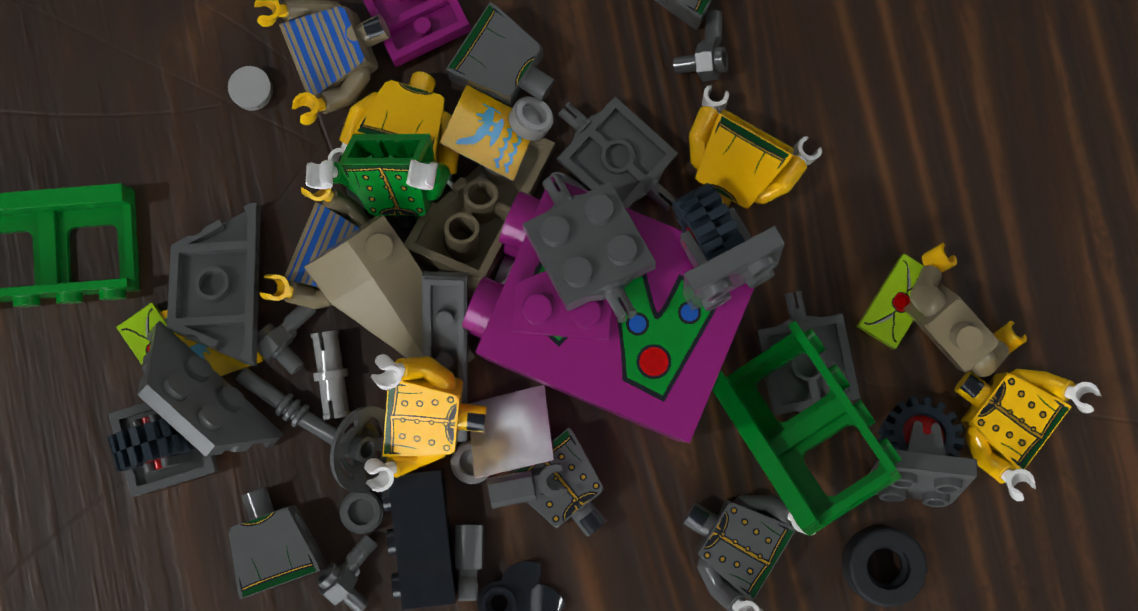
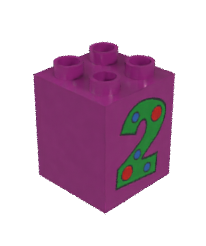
(653, 365)

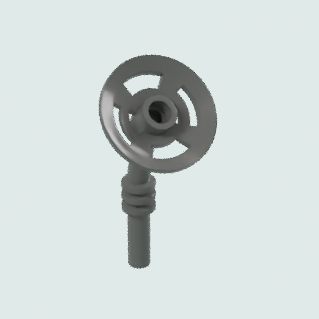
(350, 444)

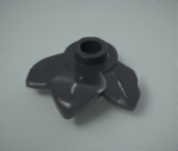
(521, 590)

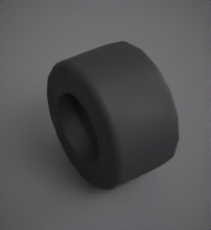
(911, 573)

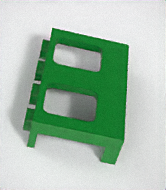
(50, 219)
(783, 445)

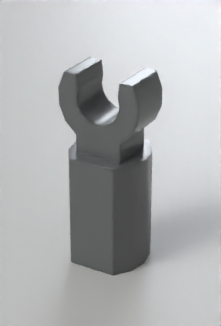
(522, 487)
(468, 558)

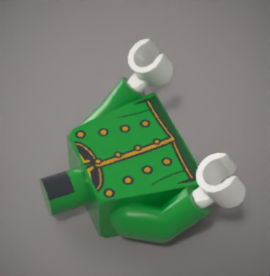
(387, 174)

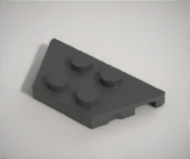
(217, 286)
(198, 399)

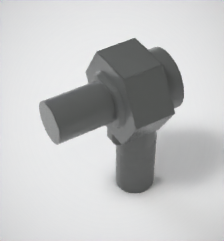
(709, 58)
(274, 341)
(338, 582)

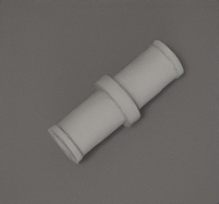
(330, 374)

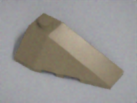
(466, 224)
(375, 284)

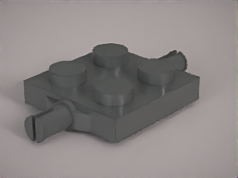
(618, 150)
(589, 247)
(799, 381)

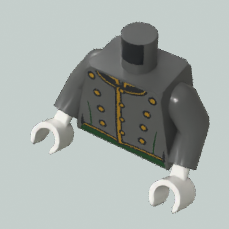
(740, 546)

